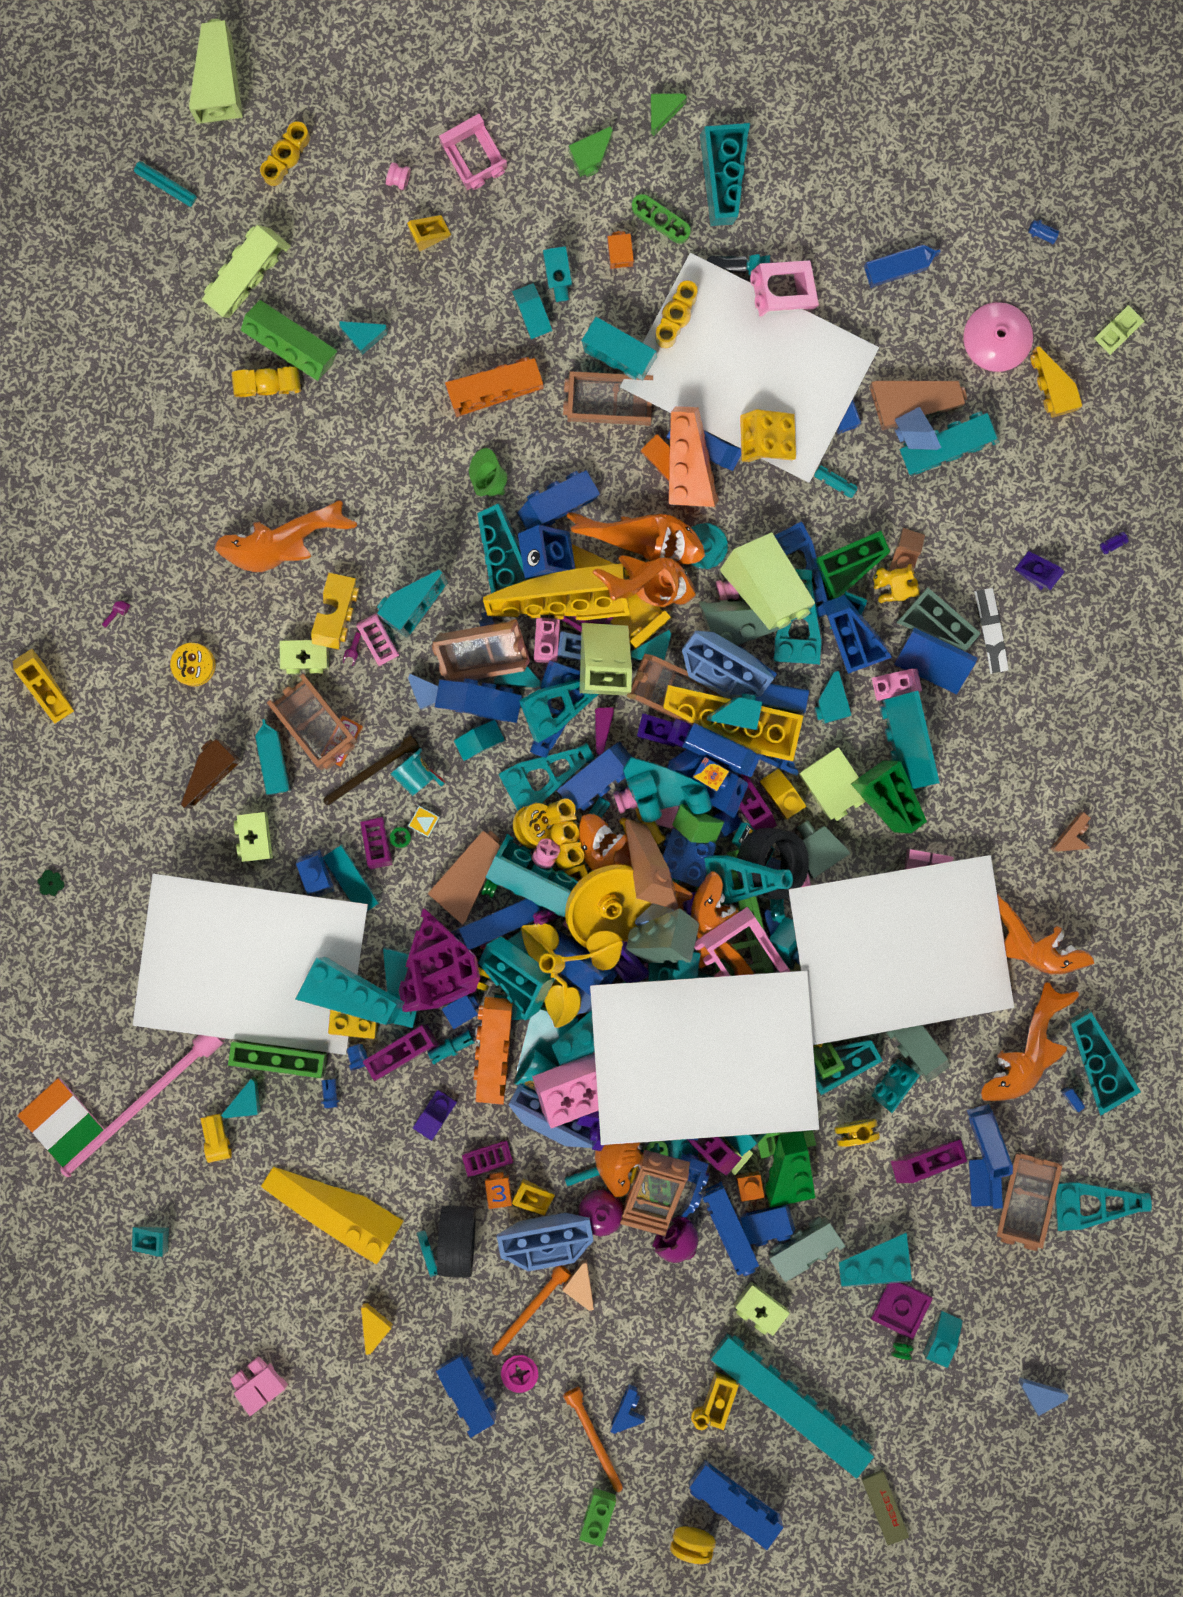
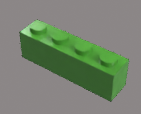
(288, 340)
(277, 1059)

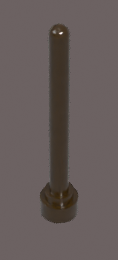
(407, 746)

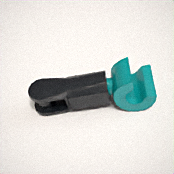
(738, 264)

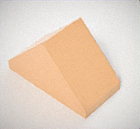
(579, 1286)

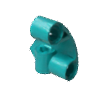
(662, 788)

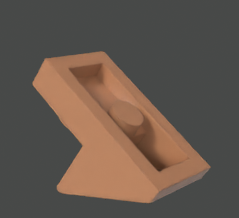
(907, 549)
(1068, 839)

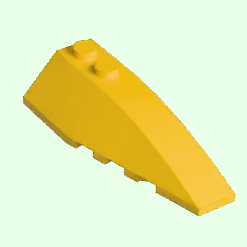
(560, 594)
(775, 733)
(340, 1213)

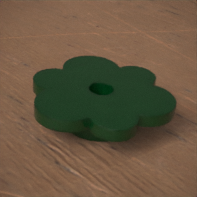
(46, 888)

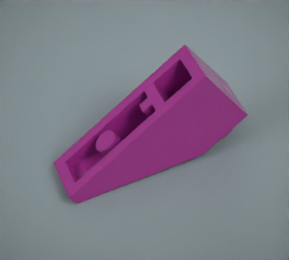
(754, 808)
(400, 1052)
(717, 1153)
(928, 1162)

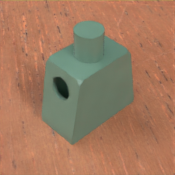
(822, 848)

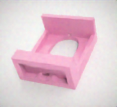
(462, 131)
(804, 281)

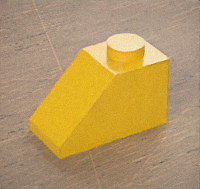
(782, 794)

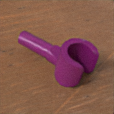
(119, 607)
(352, 651)

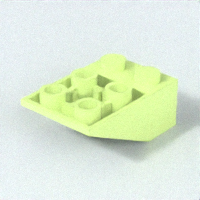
(605, 659)

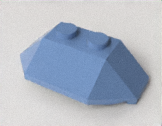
(724, 666)
(528, 1110)
(545, 1241)

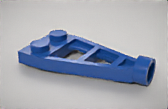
(797, 539)
(555, 675)

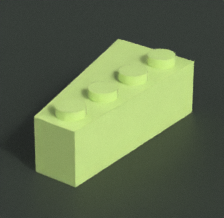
(244, 270)

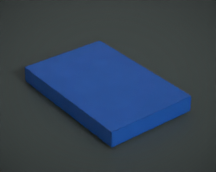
(936, 660)

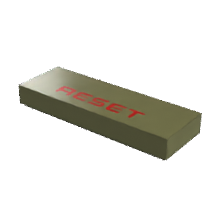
(885, 1507)

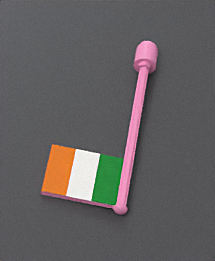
(73, 1132)

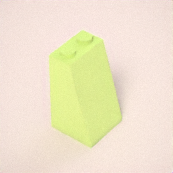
(215, 80)
(768, 582)

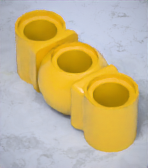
(287, 143)
(680, 304)
(265, 381)
(565, 823)

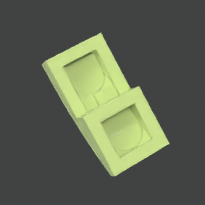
(1119, 329)

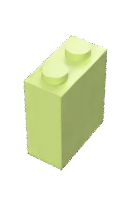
(830, 784)

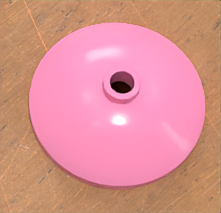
(989, 349)

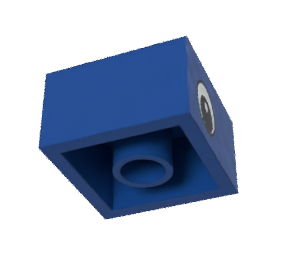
(545, 551)

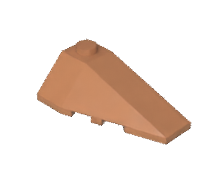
(650, 871)

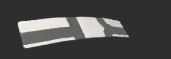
(991, 630)

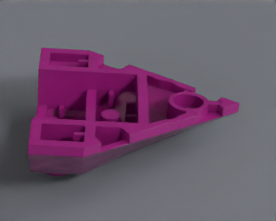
(438, 968)

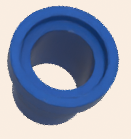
(356, 1056)

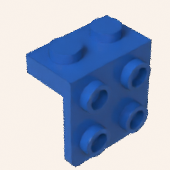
(686, 858)
(699, 1178)

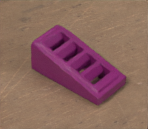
(603, 720)
(381, 862)
(481, 1169)

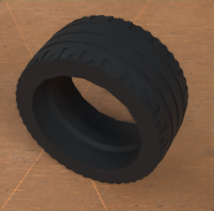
(792, 853)
(456, 1241)

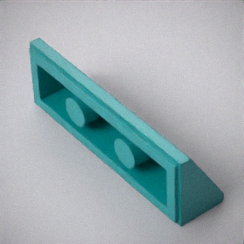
(350, 877)

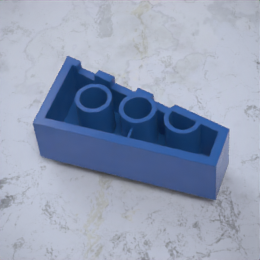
(736, 1504)

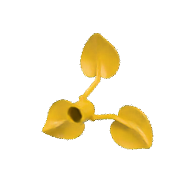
(541, 940)

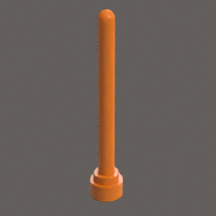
(559, 1275)
(575, 1399)

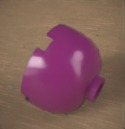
(602, 1210)
(679, 1242)

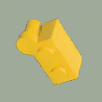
(717, 1403)

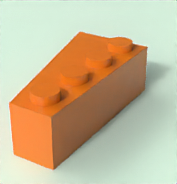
(494, 386)
(689, 470)
(493, 1050)

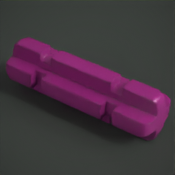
(545, 916)

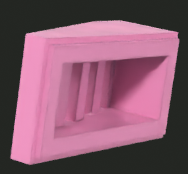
(368, 621)

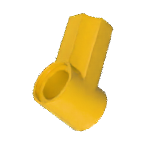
(215, 1139)

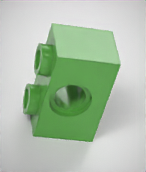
(597, 1517)

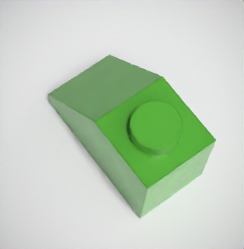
(590, 152)

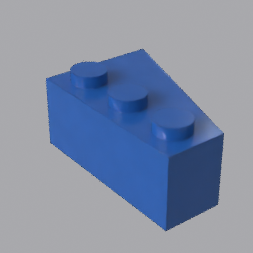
(558, 500)
(854, 636)
(478, 700)
(596, 777)
(467, 1393)

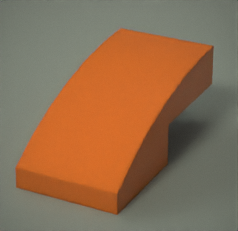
(658, 454)

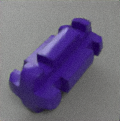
(1114, 543)

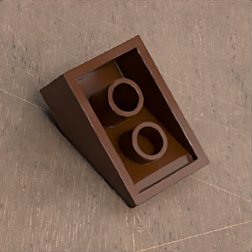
(210, 769)

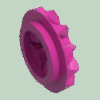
(514, 1383)

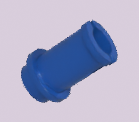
(1043, 231)
(329, 1093)

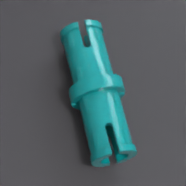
(451, 1047)

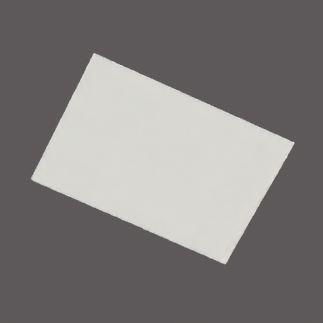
(745, 362)
(901, 949)
(235, 959)
(704, 1057)

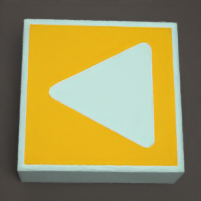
(423, 821)

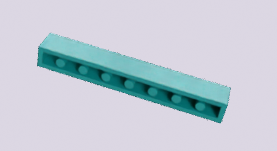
(791, 1405)

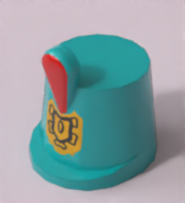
(415, 774)
(532, 1065)

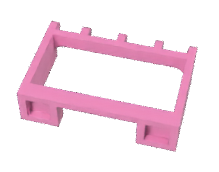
(731, 928)

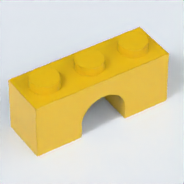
(330, 629)

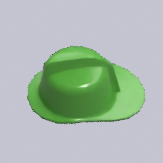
(487, 474)

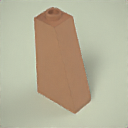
(900, 397)
(464, 880)

